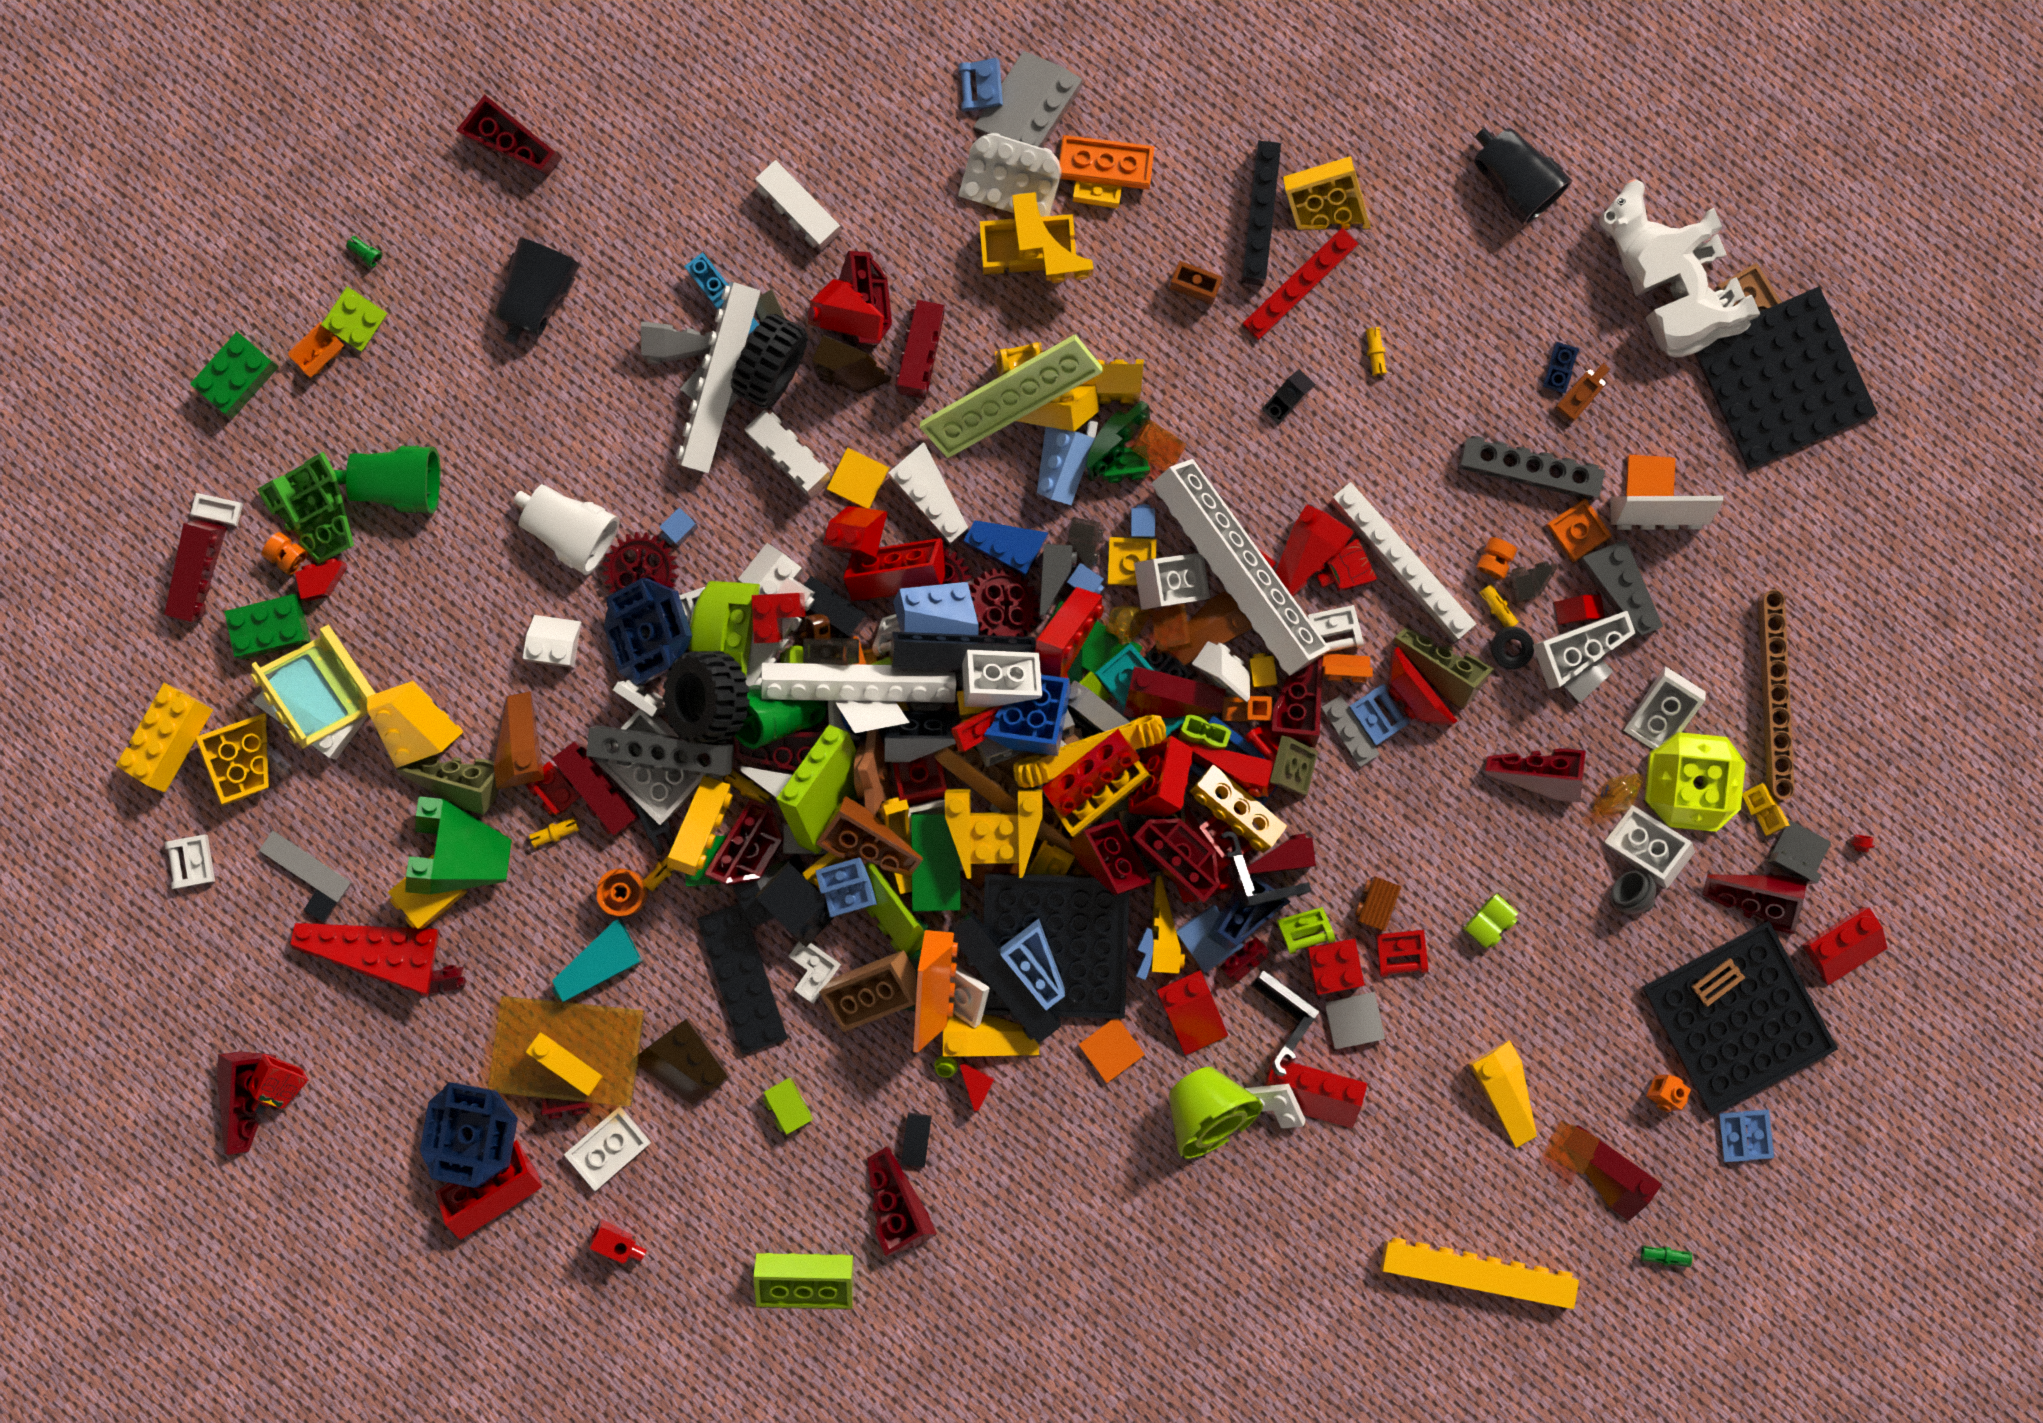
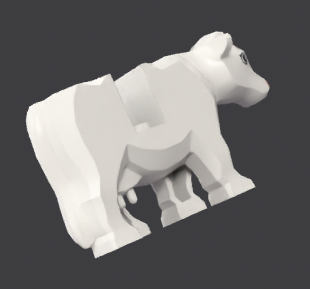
(1662, 255)

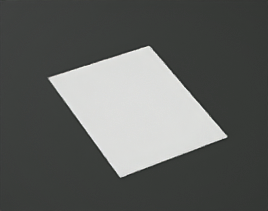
(871, 714)

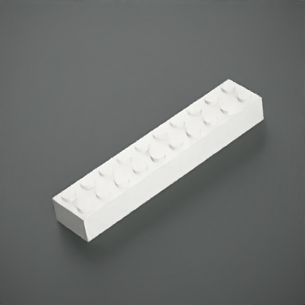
(1240, 566)

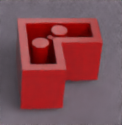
(770, 610)

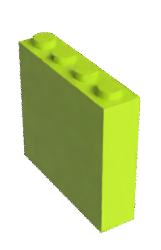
(819, 786)

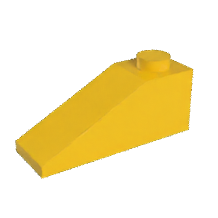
(564, 1064)

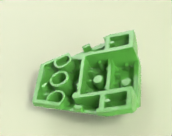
(311, 507)

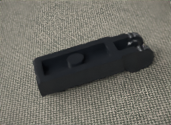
(653, 829)

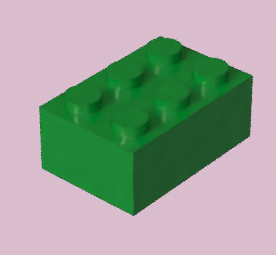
(234, 375)
(267, 626)

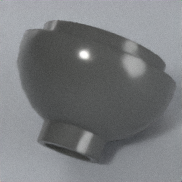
(1634, 892)

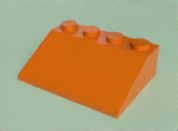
(934, 986)

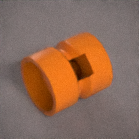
(1497, 550)
(284, 553)

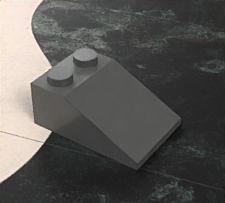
(1056, 570)

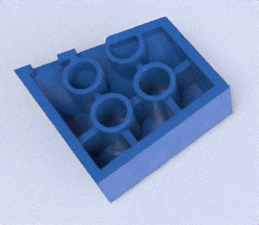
(1034, 723)

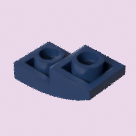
(1560, 367)

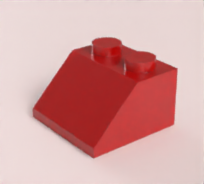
(856, 531)

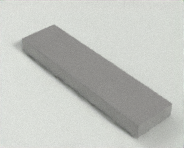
(305, 866)

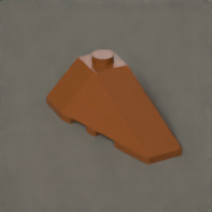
(1215, 622)

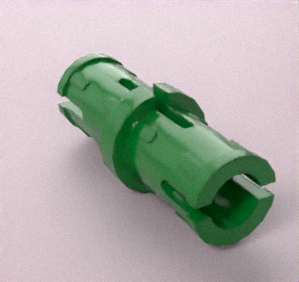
(1666, 1256)

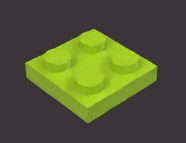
(353, 319)

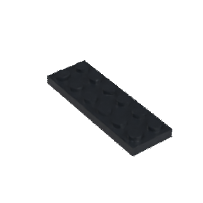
(742, 978)

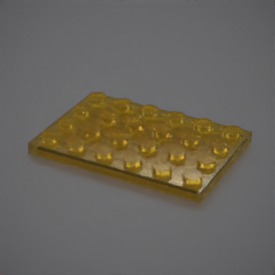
(597, 1035)

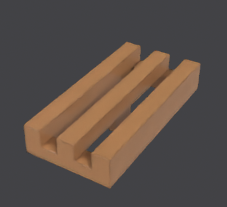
(1734, 970)

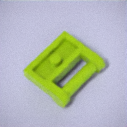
(1303, 925)

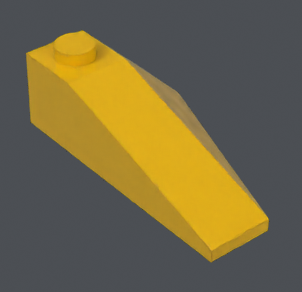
(1166, 947)
(990, 1038)
(1504, 1083)

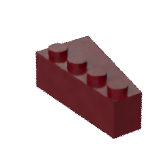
(504, 134)
(194, 569)
(595, 788)

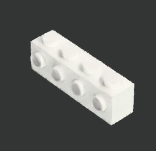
(798, 205)

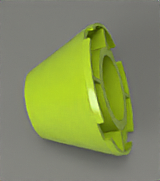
(1208, 1109)

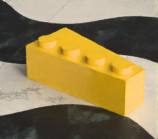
(700, 826)

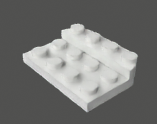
(1008, 168)

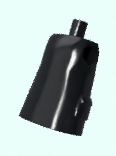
(1520, 173)
(533, 288)

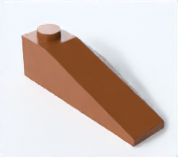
(518, 748)
(859, 834)

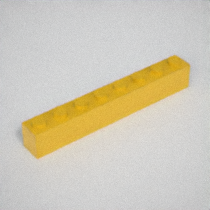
(1479, 1274)

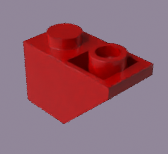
(319, 581)

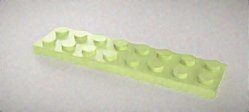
(1011, 396)

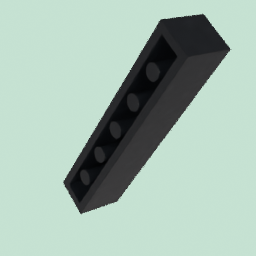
(1261, 213)
(948, 651)
(984, 953)

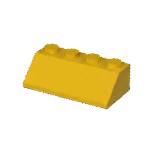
(1104, 799)

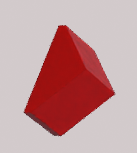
(1579, 609)
(977, 1084)

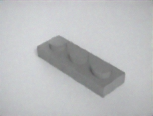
(1350, 731)

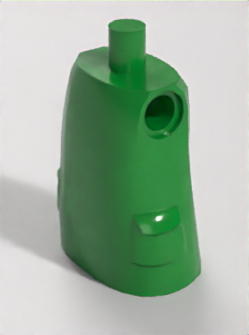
(395, 478)
(775, 719)

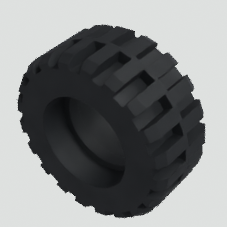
(769, 360)
(706, 697)

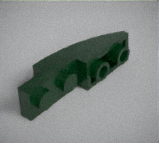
(1109, 442)

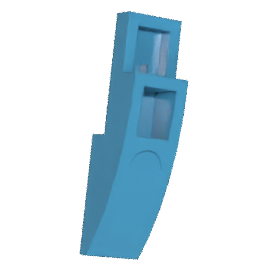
(711, 282)

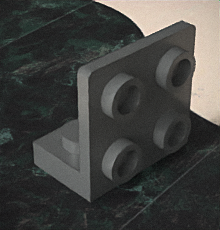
(1799, 852)

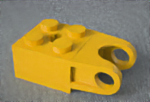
(1011, 358)

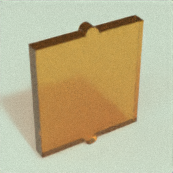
(1572, 1147)

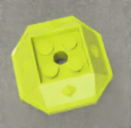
(1672, 774)

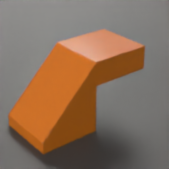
(1256, 709)

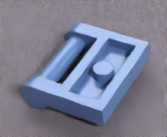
(987, 81)
(1372, 718)

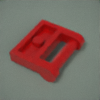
(1264, 740)
(1401, 944)

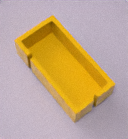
(1001, 247)
(164, 737)

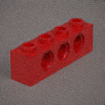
(1091, 773)

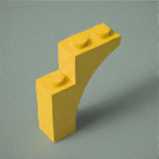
(1035, 239)
(895, 816)

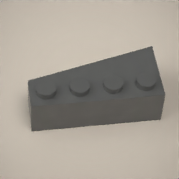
(1622, 585)

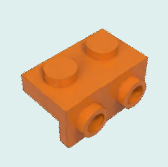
(315, 350)
(1346, 667)

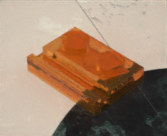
(1158, 445)
(1171, 629)

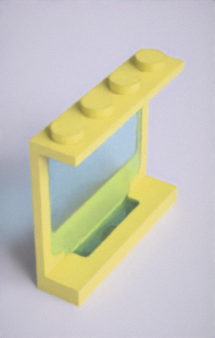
(314, 688)

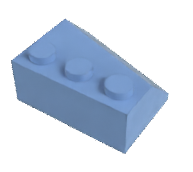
(936, 609)

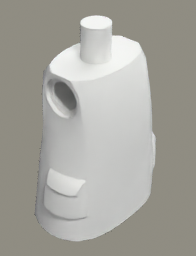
(571, 528)

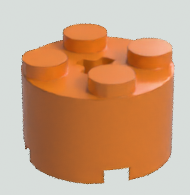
(608, 892)

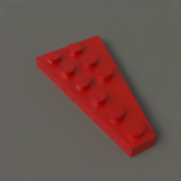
(382, 953)

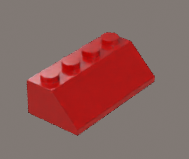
(895, 568)
(1321, 1092)
(469, 1208)

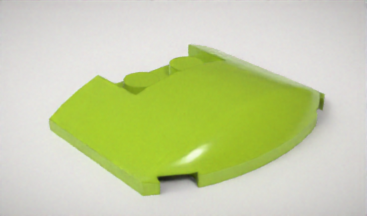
(724, 620)

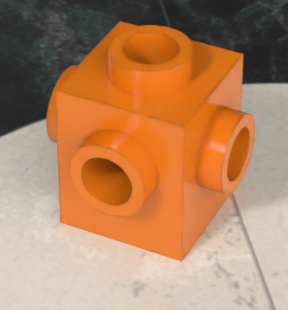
(1668, 1092)

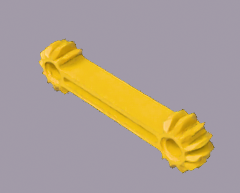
(1041, 768)

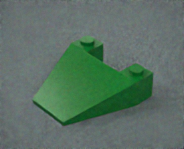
(465, 851)

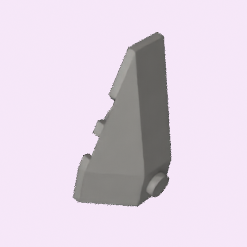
(667, 344)

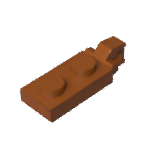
(1582, 393)

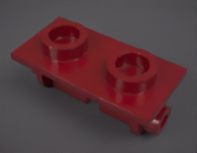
(1236, 965)
(450, 978)

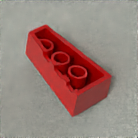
(1068, 631)

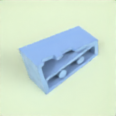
(1062, 463)
(1034, 964)

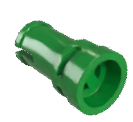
(364, 251)

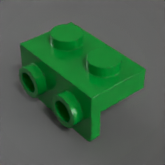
(1129, 465)

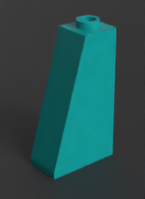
(600, 961)

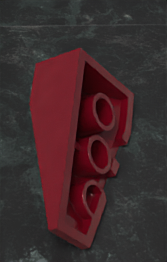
(1170, 696)
(1299, 706)
(1766, 896)
(235, 1099)
(899, 1211)

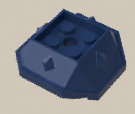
(646, 629)
(446, 1137)

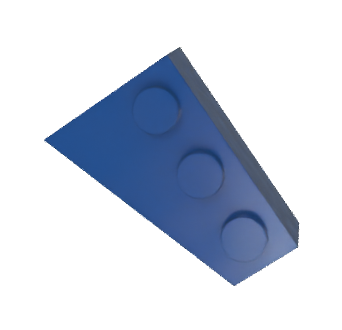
(1006, 544)

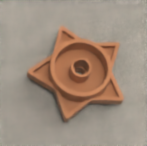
(872, 772)

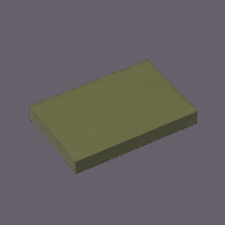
(1294, 766)

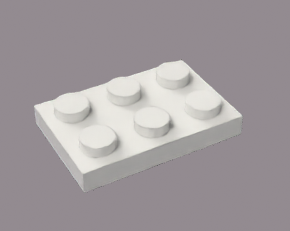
(607, 1148)

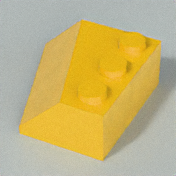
(1326, 196)
(1118, 382)
(410, 723)
(236, 759)

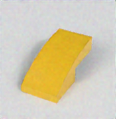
(1765, 807)

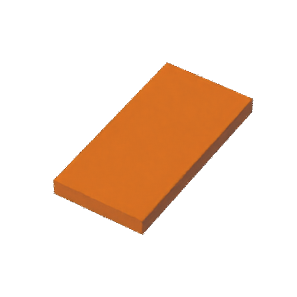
(1106, 162)

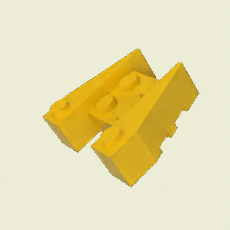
(994, 836)

